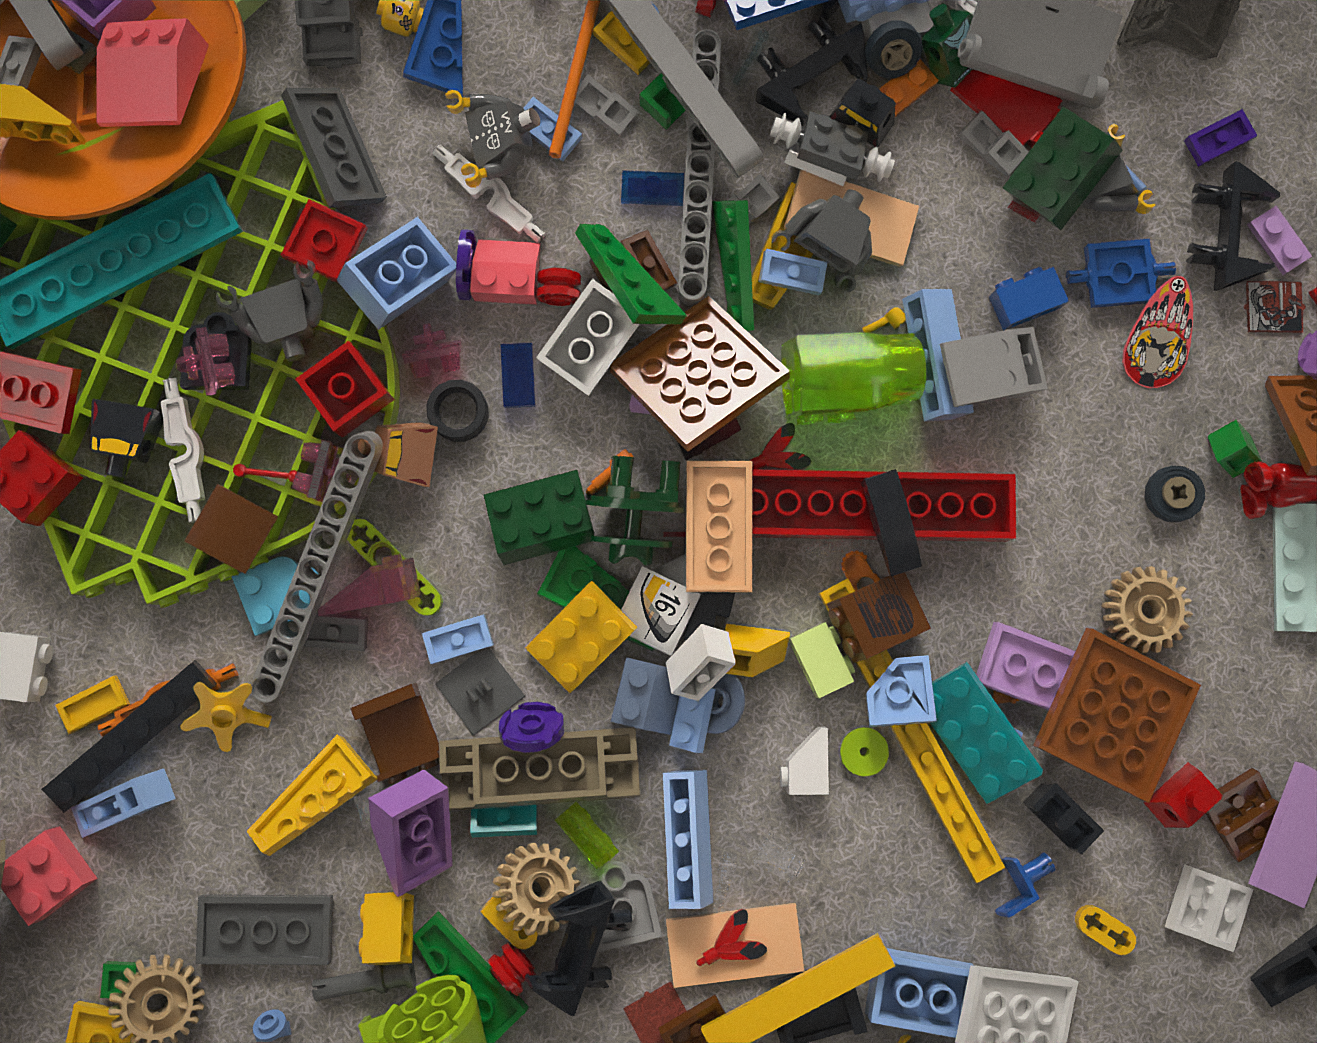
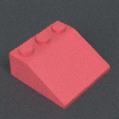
(147, 71)

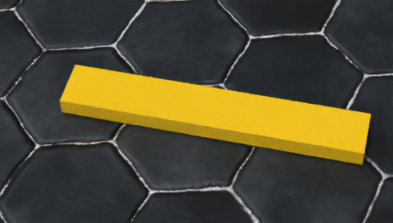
(801, 993)

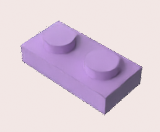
(1279, 240)

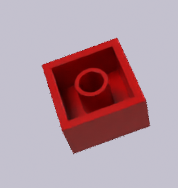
(344, 389)
(33, 478)

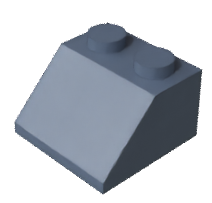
(645, 698)

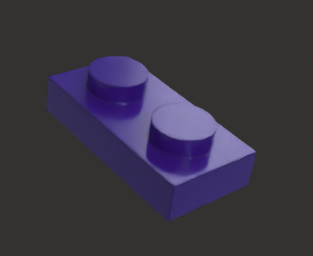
(1220, 137)

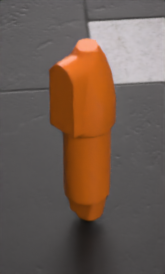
(604, 478)

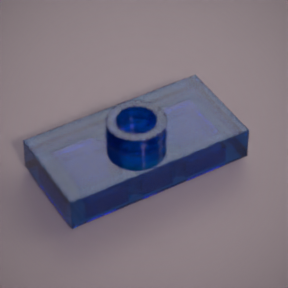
(652, 188)
(518, 375)

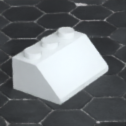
(588, 338)

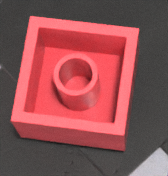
(45, 875)

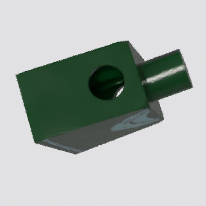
(943, 42)

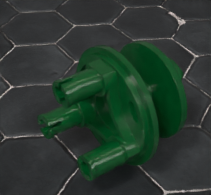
(622, 495)

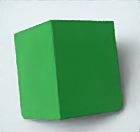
(660, 102)
(1234, 448)

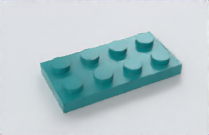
(980, 735)

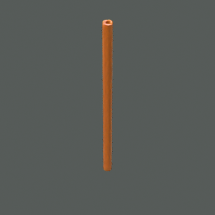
(574, 78)

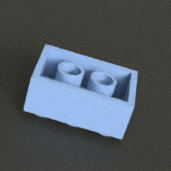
(397, 272)
(919, 993)

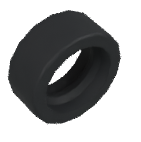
(448, 388)

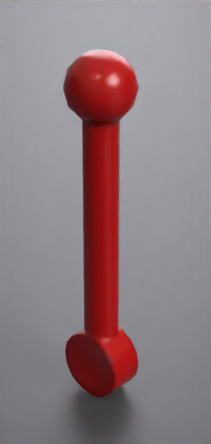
(241, 470)

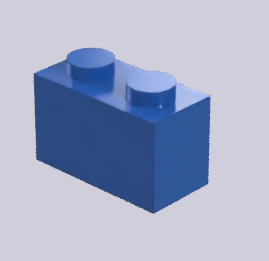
(1028, 298)

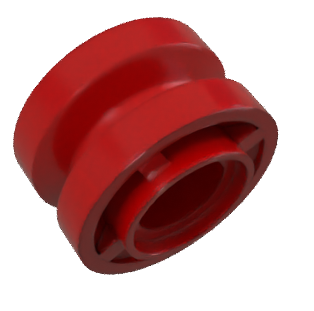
(558, 286)
(511, 968)

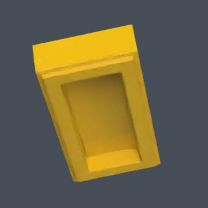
(92, 704)

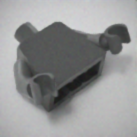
(834, 233)
(280, 314)

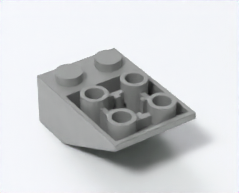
(993, 367)

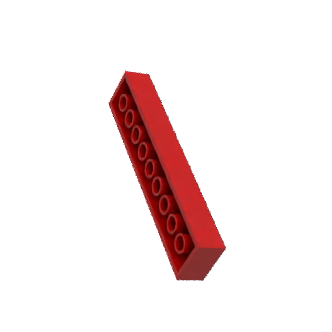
(835, 506)

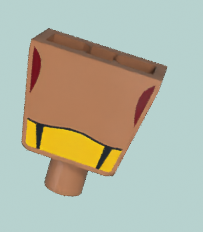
(405, 452)

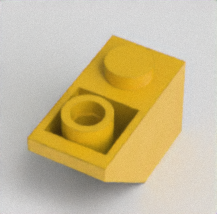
(756, 649)

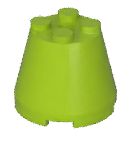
(438, 1013)

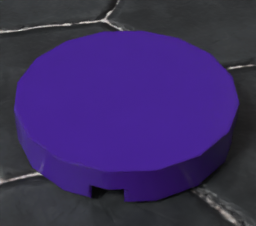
(531, 727)

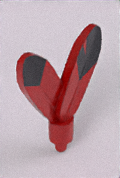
(773, 455)
(728, 947)

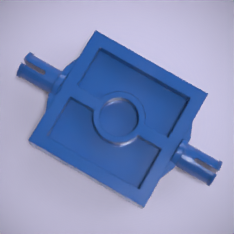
(1120, 272)

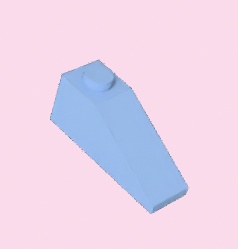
(123, 802)

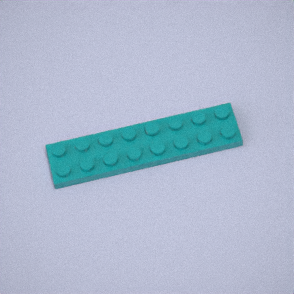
(114, 260)

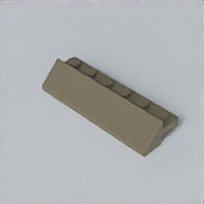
(574, 769)

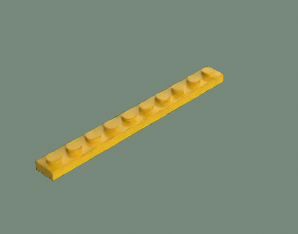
(933, 772)

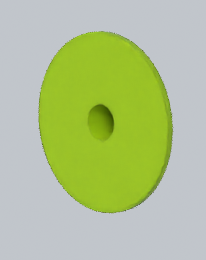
(876, 754)

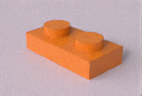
(909, 87)

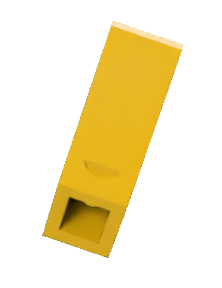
(31, 118)

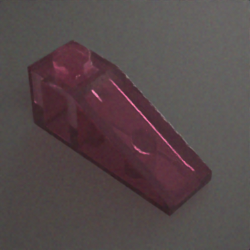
(379, 585)

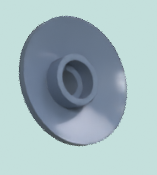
(727, 716)

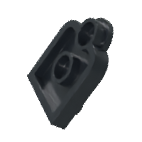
(238, 355)

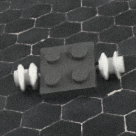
(832, 146)

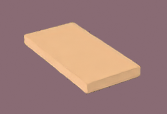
(890, 217)
(719, 526)
(770, 925)

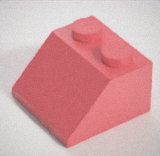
(505, 272)

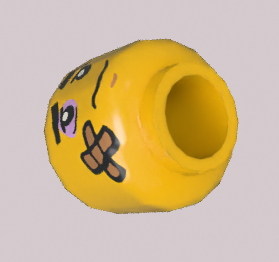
(400, 16)

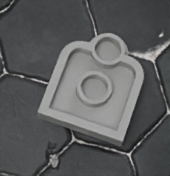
(636, 895)

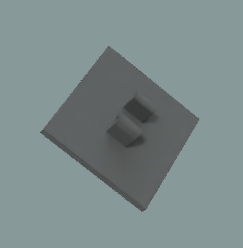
(480, 690)

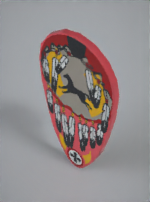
(1161, 336)

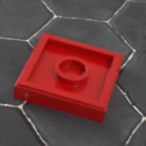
(325, 239)

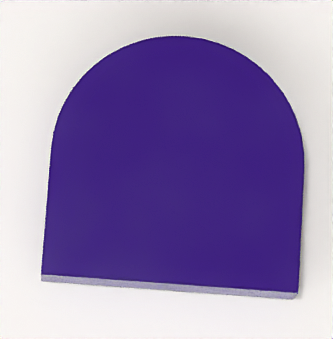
(465, 253)

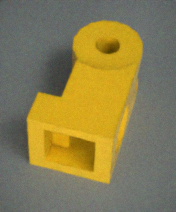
(516, 938)

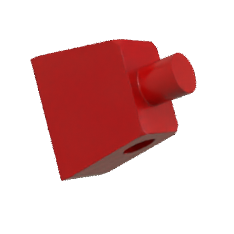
(1186, 795)

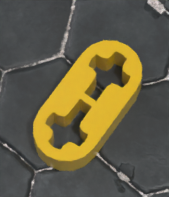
(1108, 923)

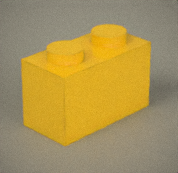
(387, 929)

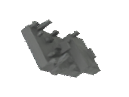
(329, 32)

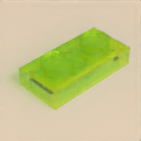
(586, 835)

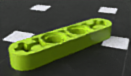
(372, 533)

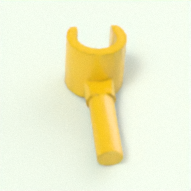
(894, 317)

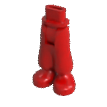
(1277, 485)

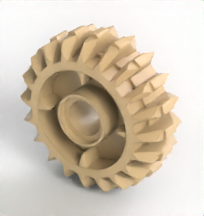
(1166, 606)
(516, 889)
(153, 980)

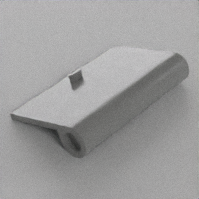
(1043, 48)

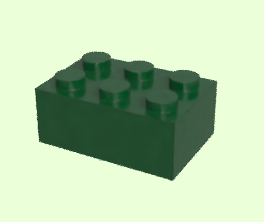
(1062, 168)
(539, 517)

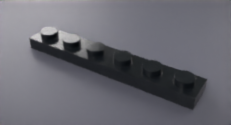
(127, 737)

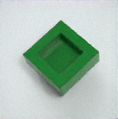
(114, 971)

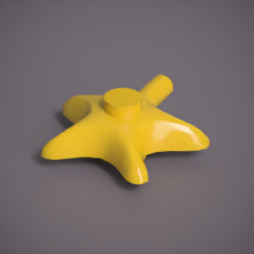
(224, 713)

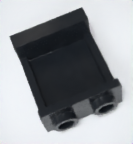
(829, 1019)

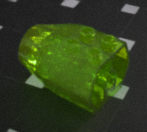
(850, 374)

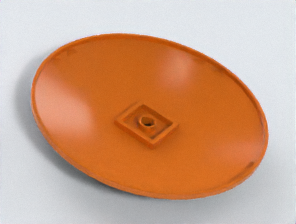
(136, 158)

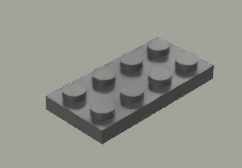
(333, 146)
(264, 929)

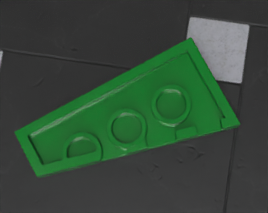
(734, 249)
(629, 281)
(571, 573)
(451, 954)

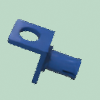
(1024, 877)

